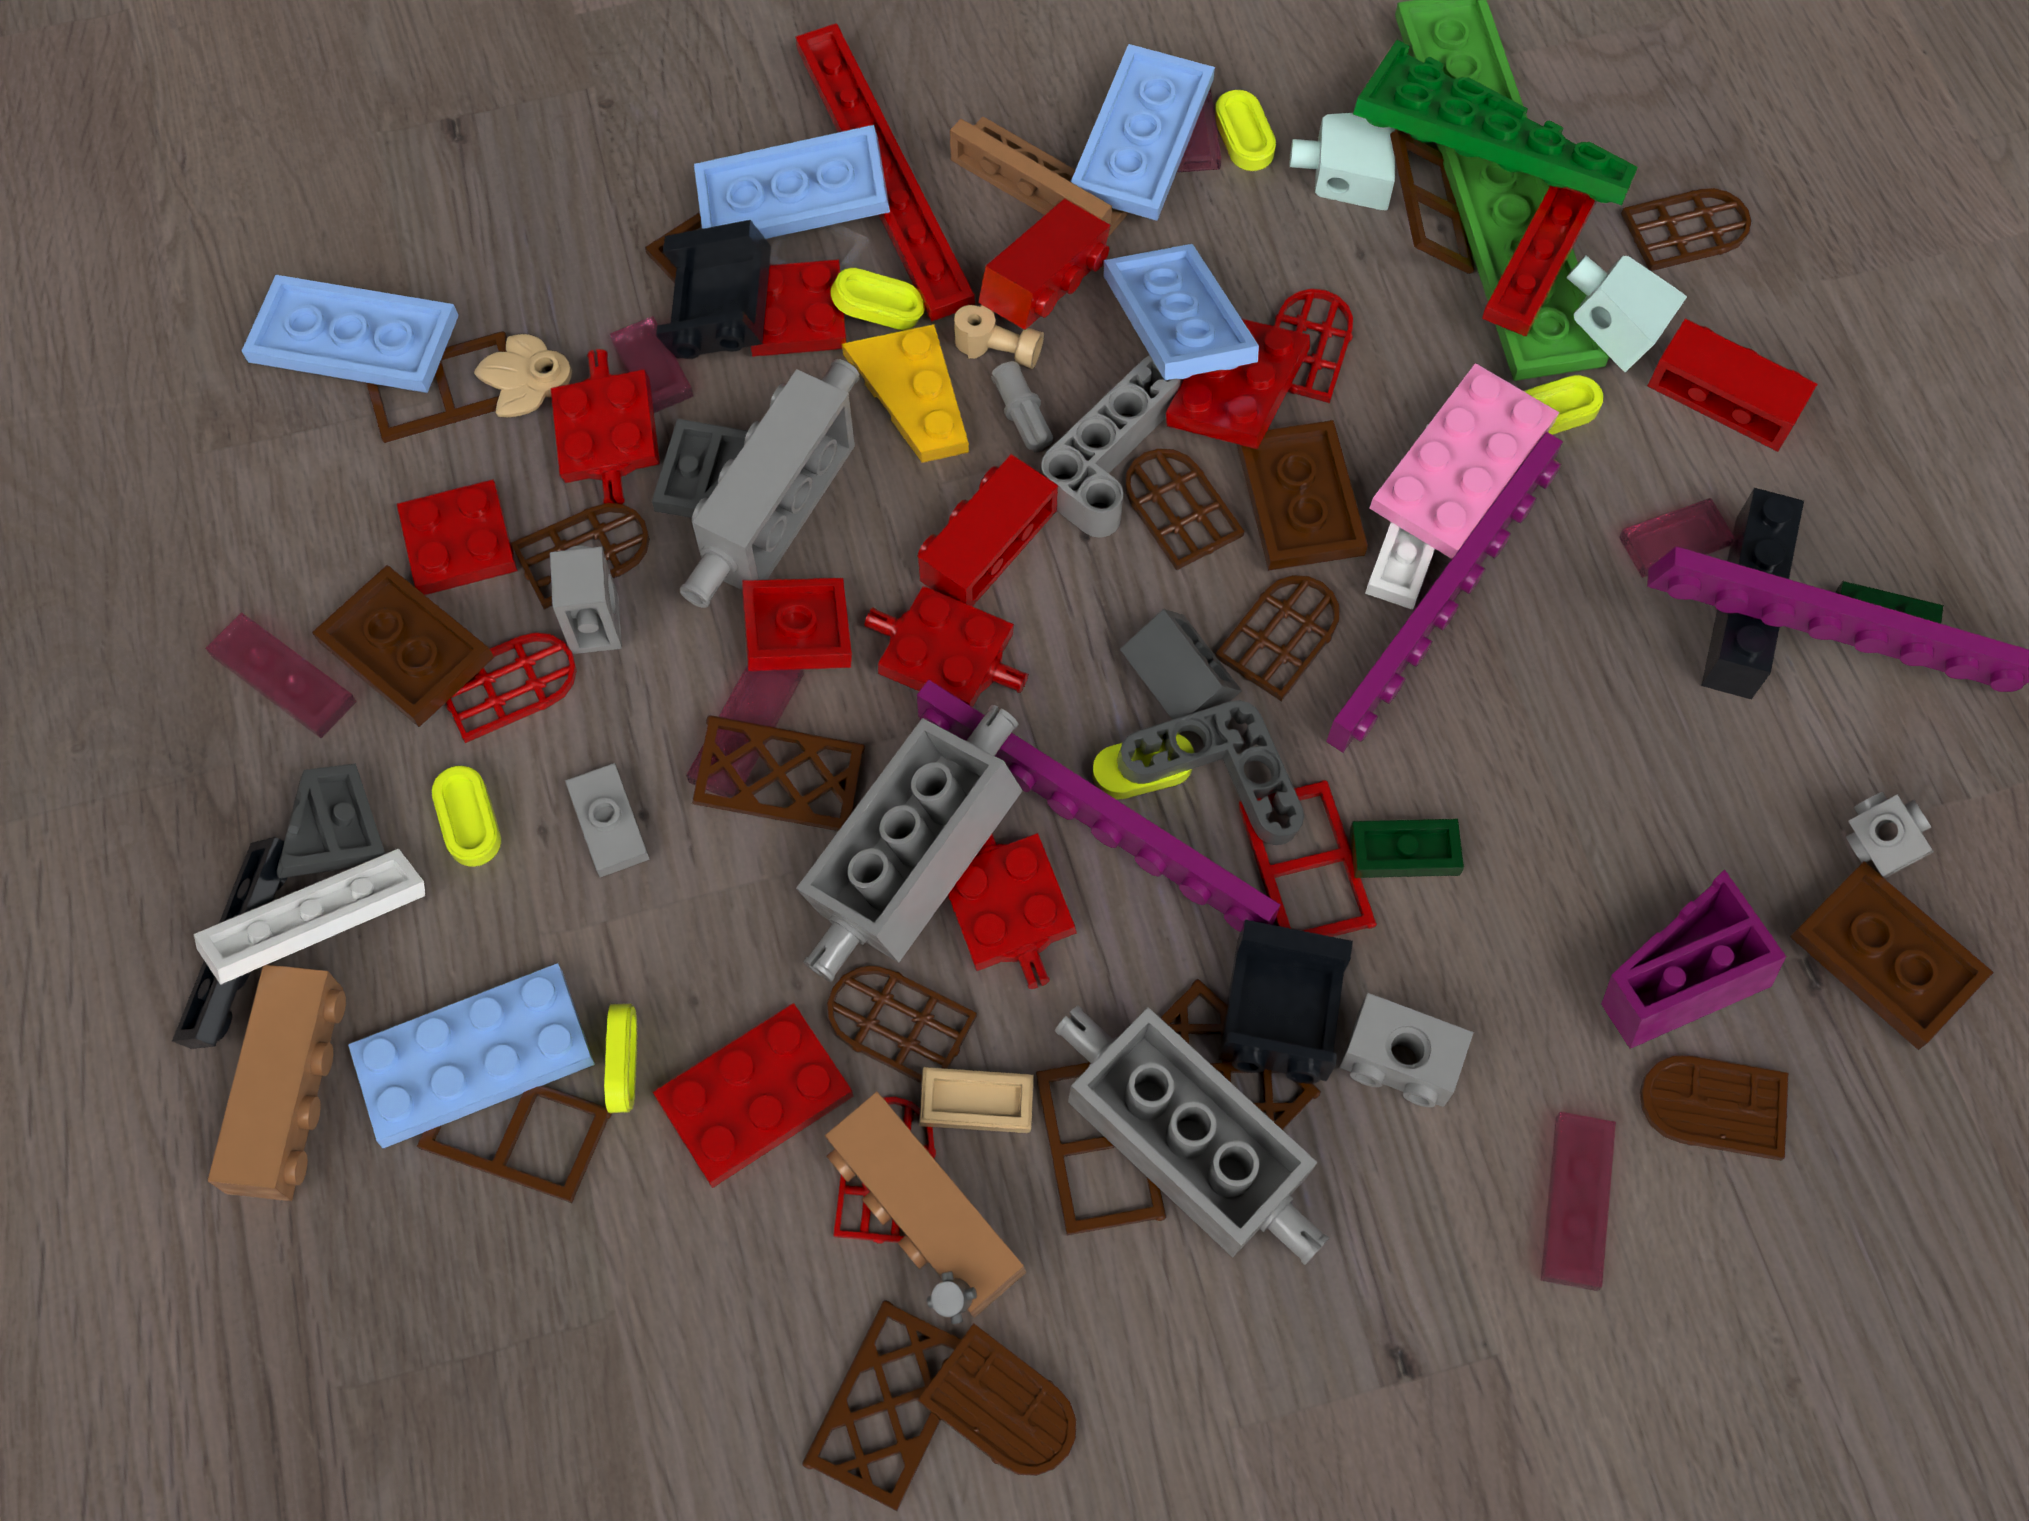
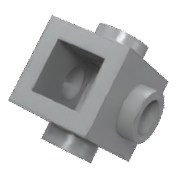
(1897, 853)

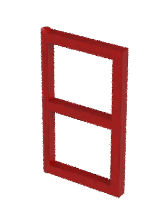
(1343, 853)

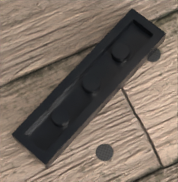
(209, 1004)

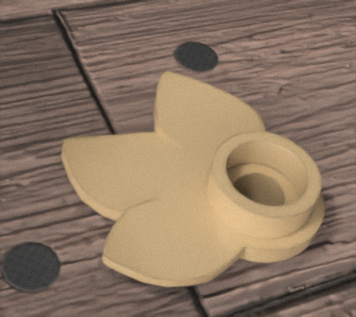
(521, 376)

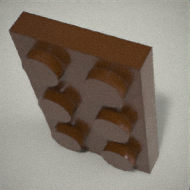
(1302, 496)
(403, 645)
(1891, 955)

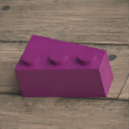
(1694, 966)

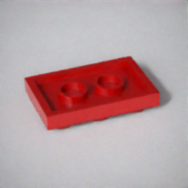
(1244, 400)
(753, 1095)

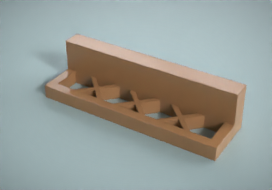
(1022, 170)

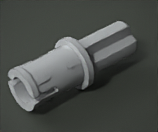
(1022, 406)

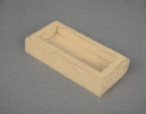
(976, 1100)

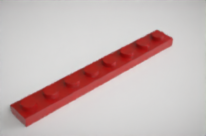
(910, 218)

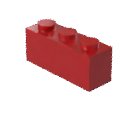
(1045, 264)
(1731, 384)
(987, 531)

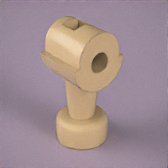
(977, 331)

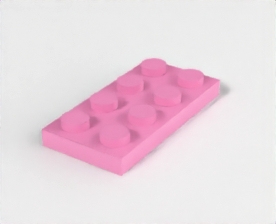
(1463, 460)

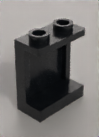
(717, 289)
(1284, 1002)

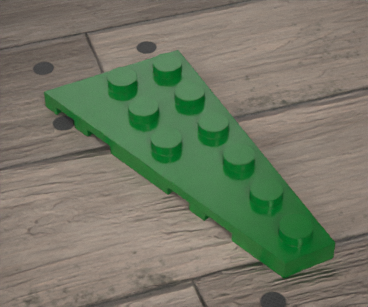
(1485, 125)

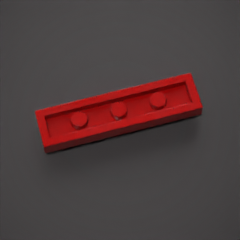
(1538, 259)

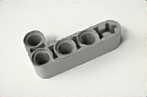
(1118, 435)

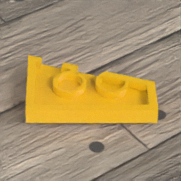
(914, 387)

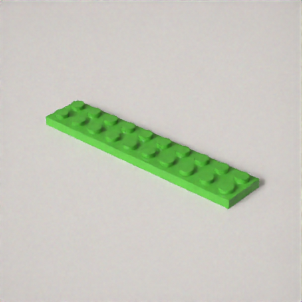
(1493, 201)

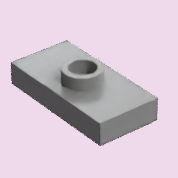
(607, 820)

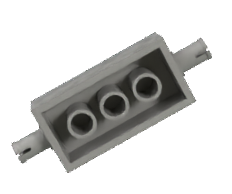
(773, 482)
(910, 840)
(1191, 1132)

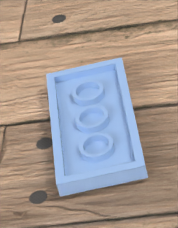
(1143, 130)
(796, 184)
(1180, 312)
(350, 333)
(470, 1055)

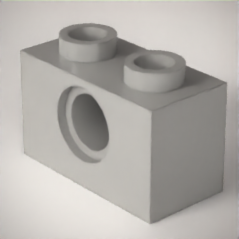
(585, 599)
(1436, 1044)

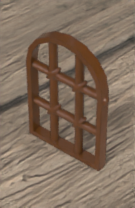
(1680, 241)
(1177, 523)
(598, 532)
(1261, 637)
(919, 1018)

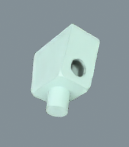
(1350, 160)
(1624, 307)

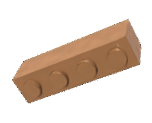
(278, 1083)
(922, 1201)

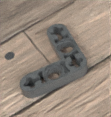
(1221, 744)

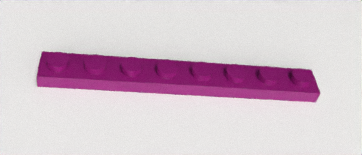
(1438, 605)
(1840, 618)
(1108, 818)

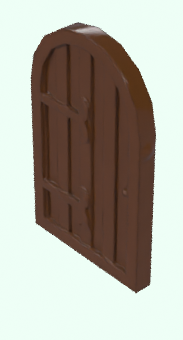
(1718, 1105)
(1002, 1406)

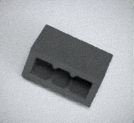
(1179, 666)

